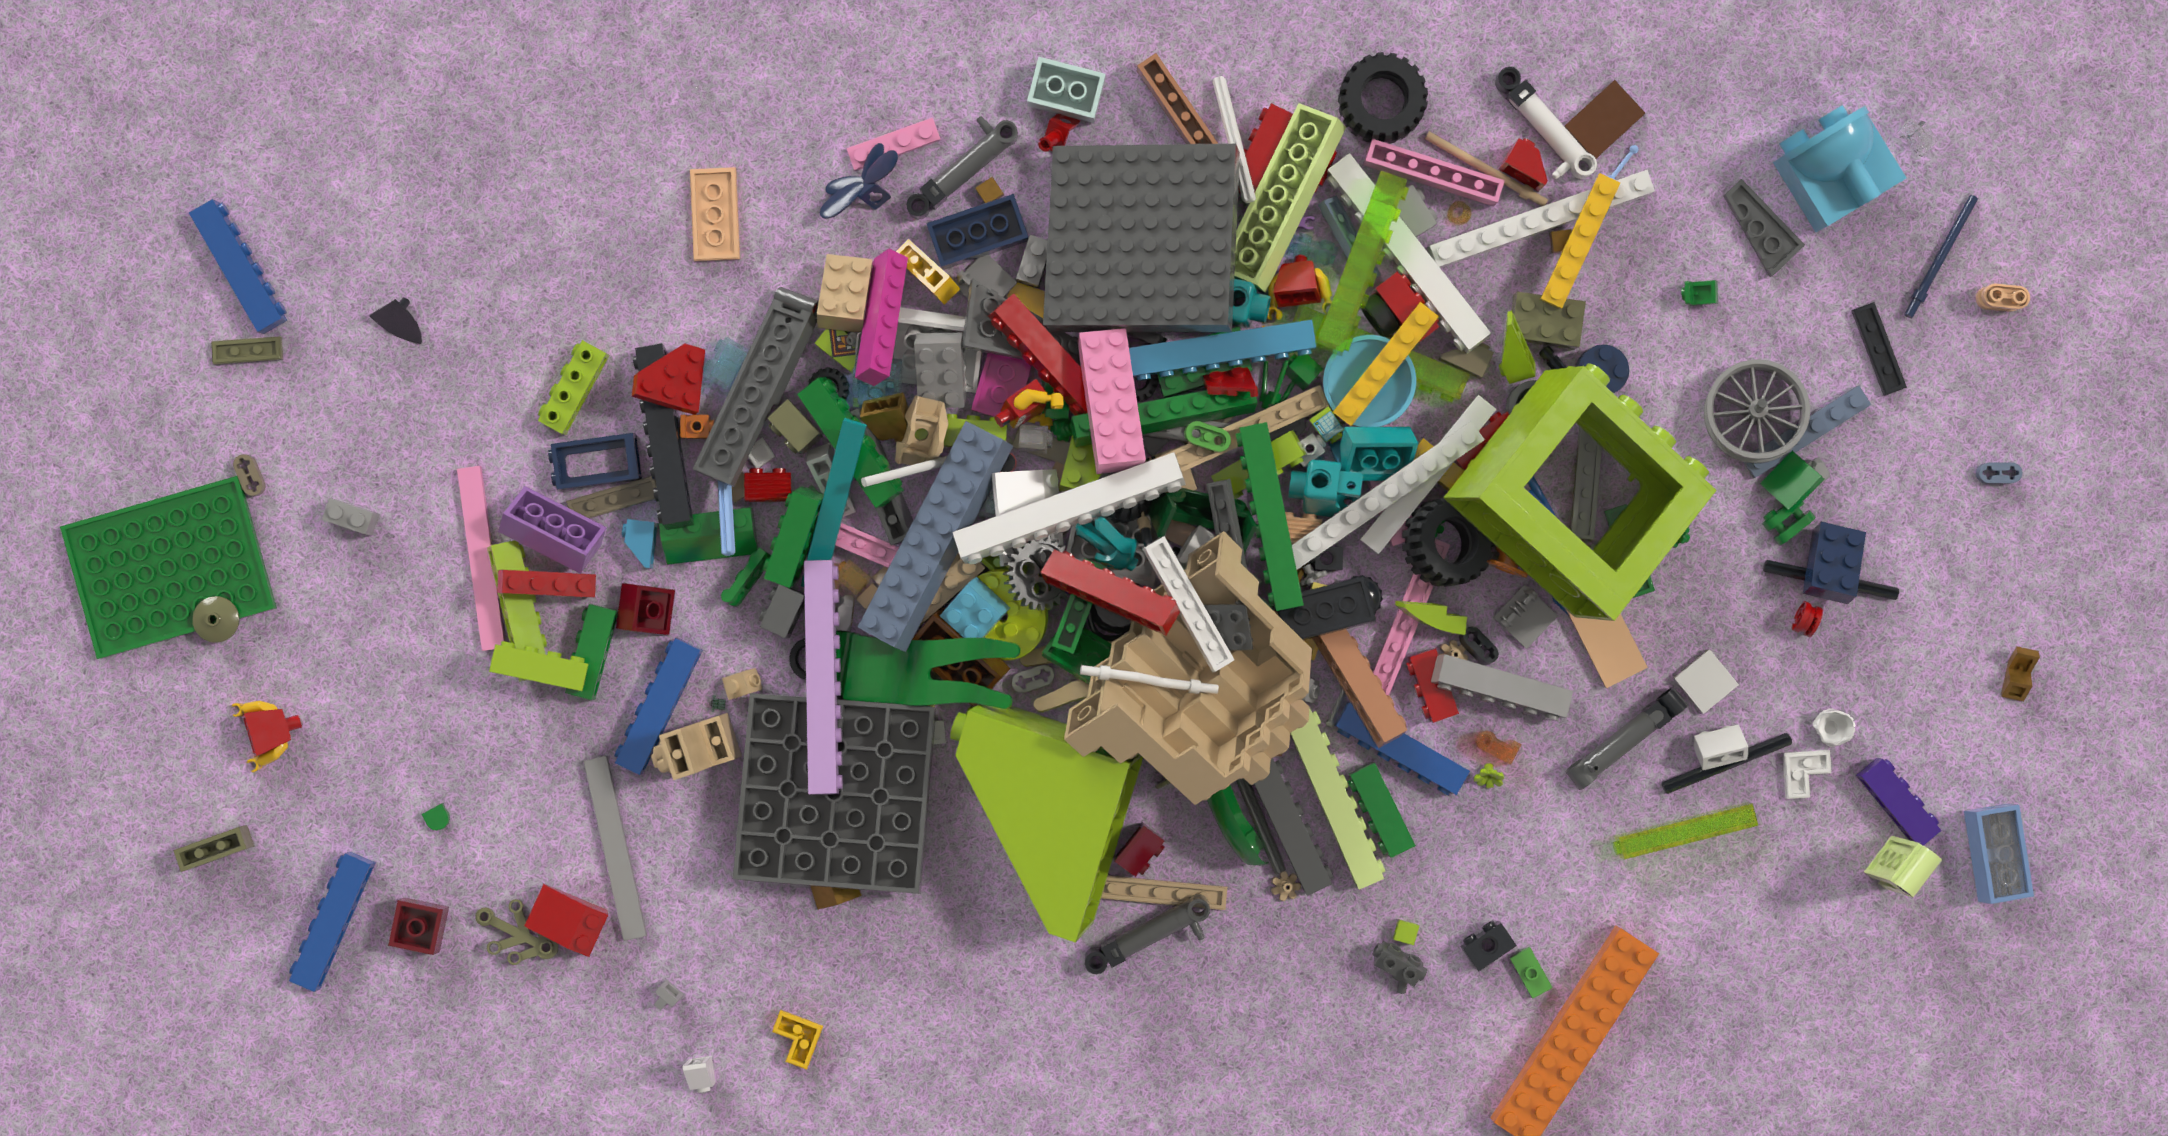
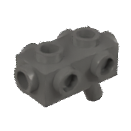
(1402, 966)

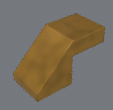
(2018, 673)

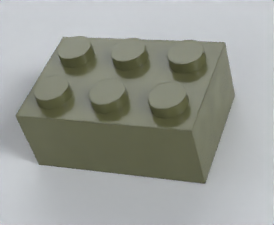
(1548, 324)

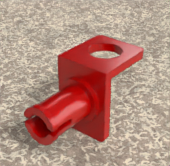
(1057, 132)

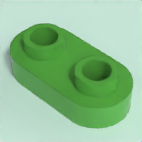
(1206, 436)

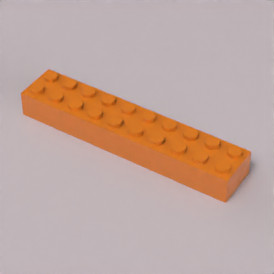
(1574, 1035)

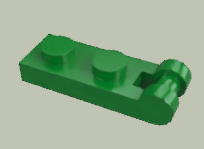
(746, 579)

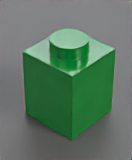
(1302, 370)

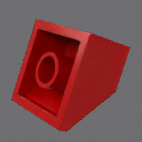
(1525, 164)

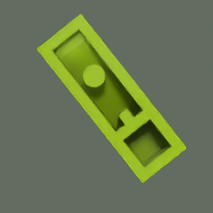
(1516, 357)

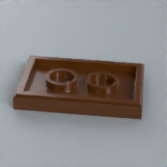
(1604, 119)

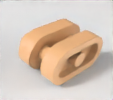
(2002, 297)

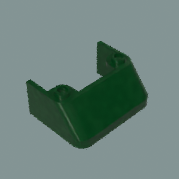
(1195, 509)

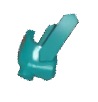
(1117, 549)

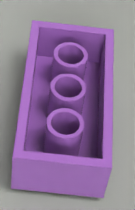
(552, 529)

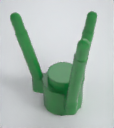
(1273, 398)

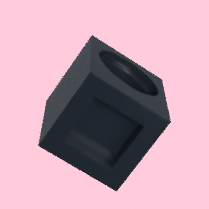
(1336, 563)

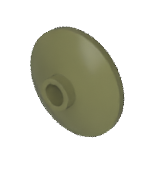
(226, 623)

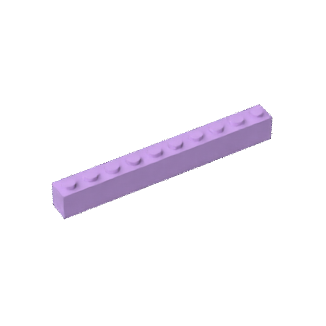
(822, 677)

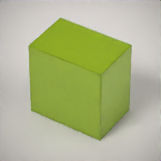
(1406, 932)

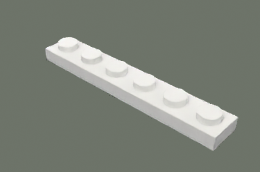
(1189, 604)

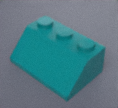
(1377, 451)

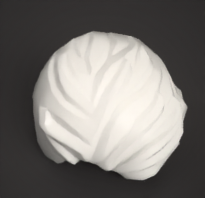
(1834, 727)

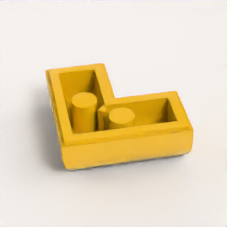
(804, 1036)

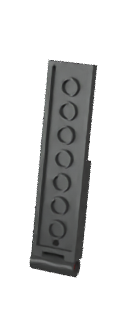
(758, 385)

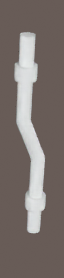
(1106, 672)

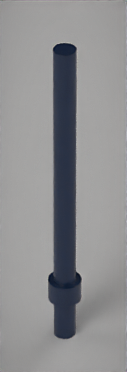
(1920, 294)

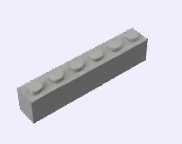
(1502, 687)

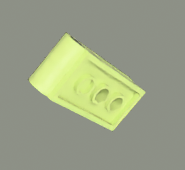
(1903, 866)

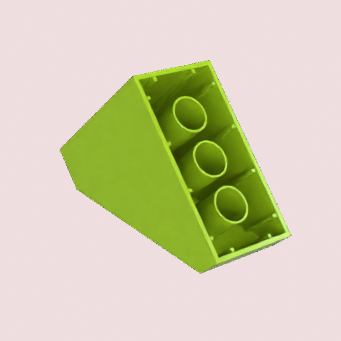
(1048, 807)

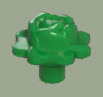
(1062, 429)

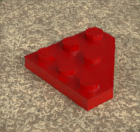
(673, 380)

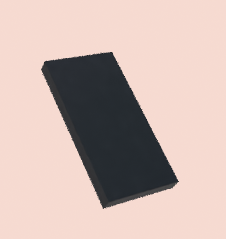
(1331, 609)

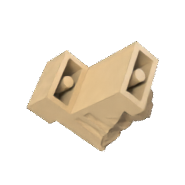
(696, 747)

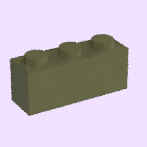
(214, 848)

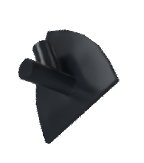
(398, 320)

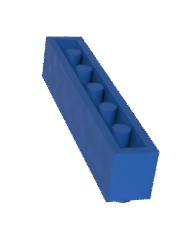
(238, 267)
(658, 705)
(1408, 752)
(332, 921)

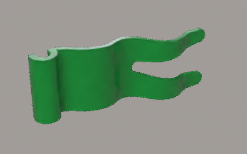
(888, 675)

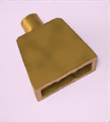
(886, 416)

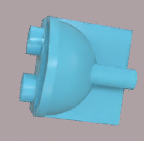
(1837, 167)

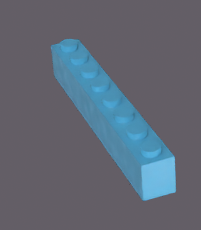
(1221, 349)

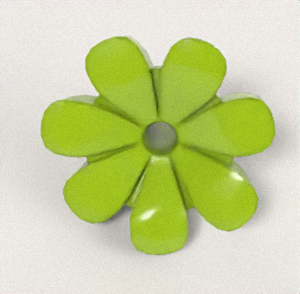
(1489, 777)

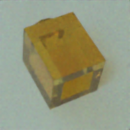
(853, 576)

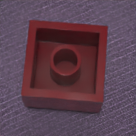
(418, 926)

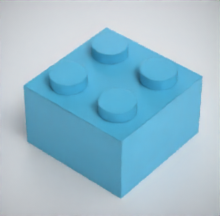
(975, 610)

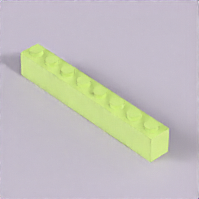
(1336, 803)

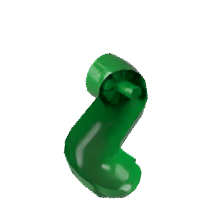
(1235, 827)

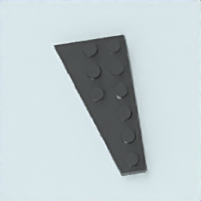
(983, 336)

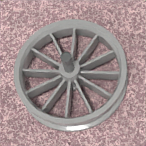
(1757, 411)

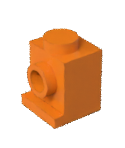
(687, 430)

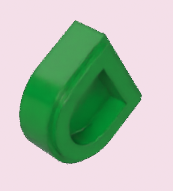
(437, 817)

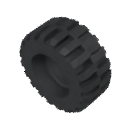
(1400, 73)
(1423, 552)

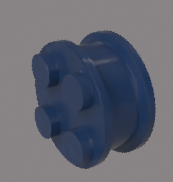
(1609, 360)

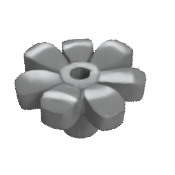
(1311, 575)

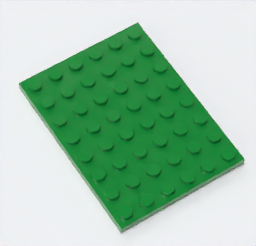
(157, 560)

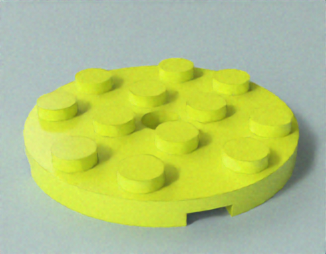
(1023, 625)

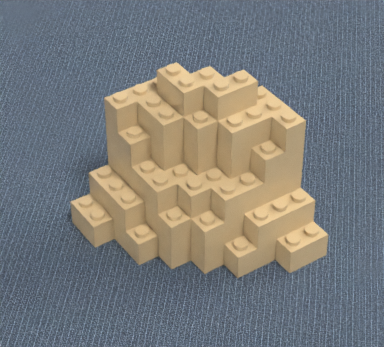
(1203, 737)

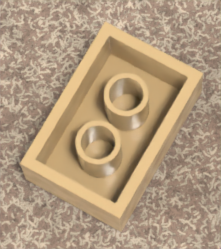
(844, 293)

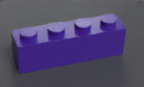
(1898, 801)

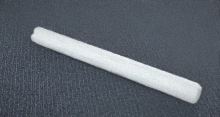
(1233, 136)

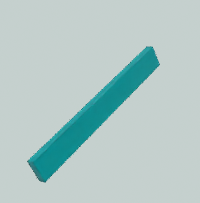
(837, 491)

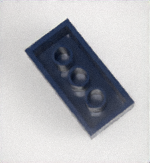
(977, 232)

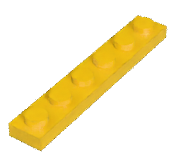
(1580, 241)
(1385, 364)

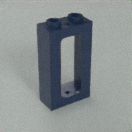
(560, 451)

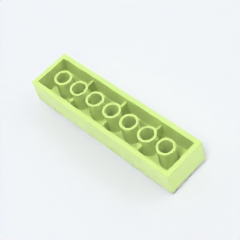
(1284, 194)

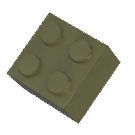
(795, 427)

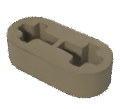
(254, 472)

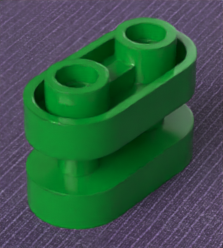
(1775, 518)

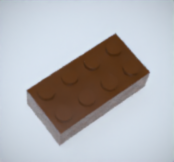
(982, 672)

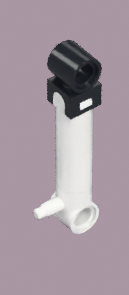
(1524, 99)

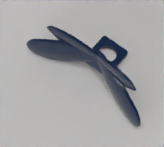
(847, 189)

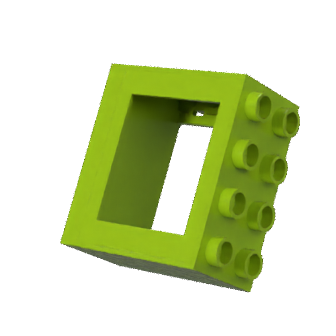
(1581, 579)

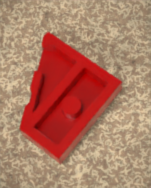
(1230, 382)

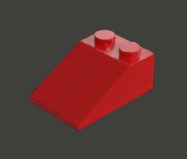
(566, 919)

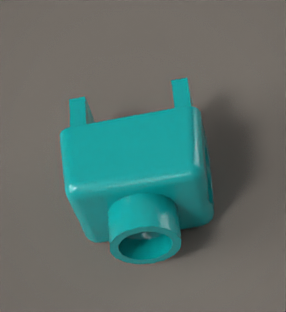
(1255, 307)
(1324, 487)

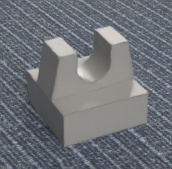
(668, 995)

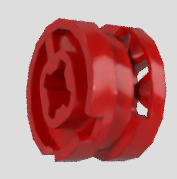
(1807, 619)

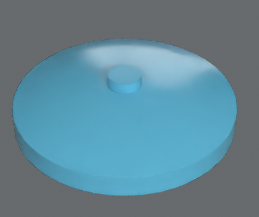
(1345, 370)

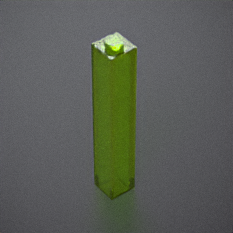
(1685, 830)

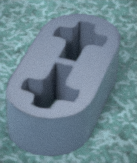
(1999, 478)

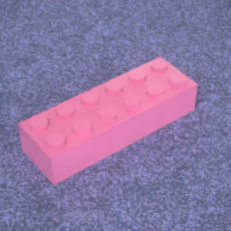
(1111, 400)

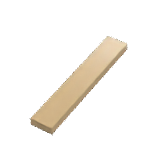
(1162, 891)

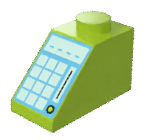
(1327, 425)

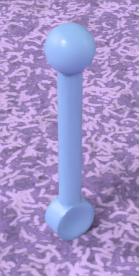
(1633, 150)

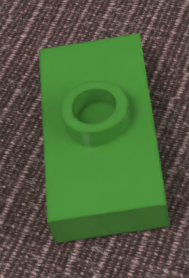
(1530, 972)

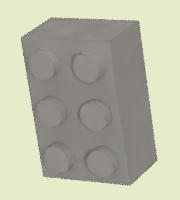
(940, 368)

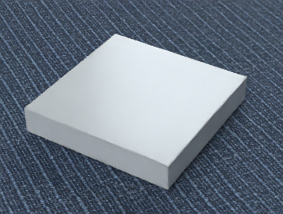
(1705, 681)

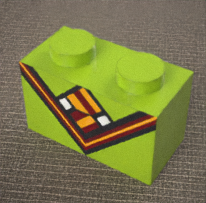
(835, 345)

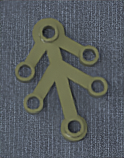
(520, 935)

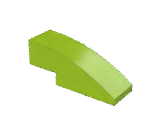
(1434, 616)

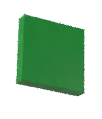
(1792, 481)

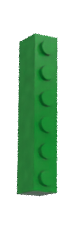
(829, 413)

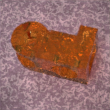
(1489, 743)

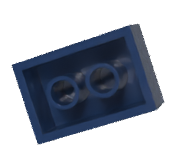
(1834, 562)

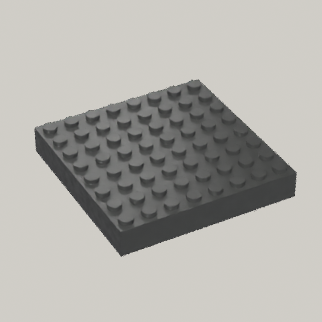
(1142, 238)
(852, 839)

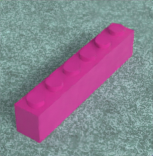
(881, 317)

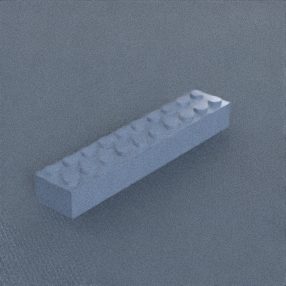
(930, 542)

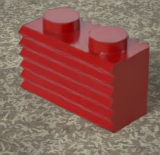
(767, 486)

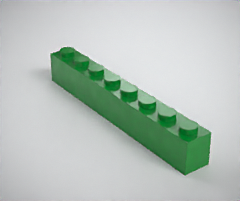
(1176, 412)
(1270, 516)

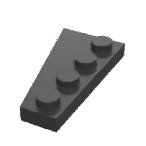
(1764, 229)

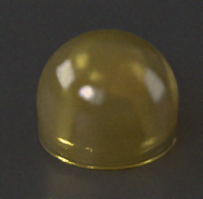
(1464, 218)

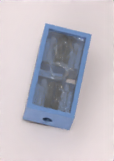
(1998, 853)

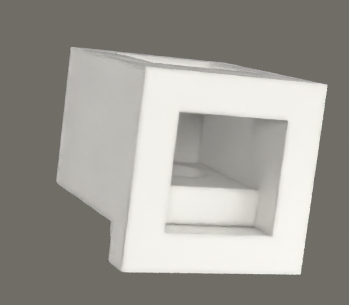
(1318, 444)

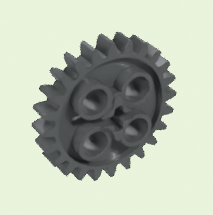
(1023, 584)

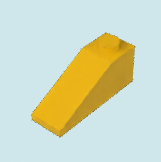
(928, 273)

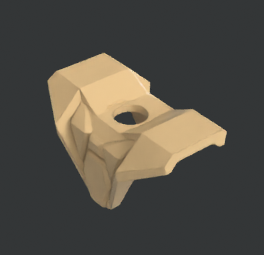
(928, 415)

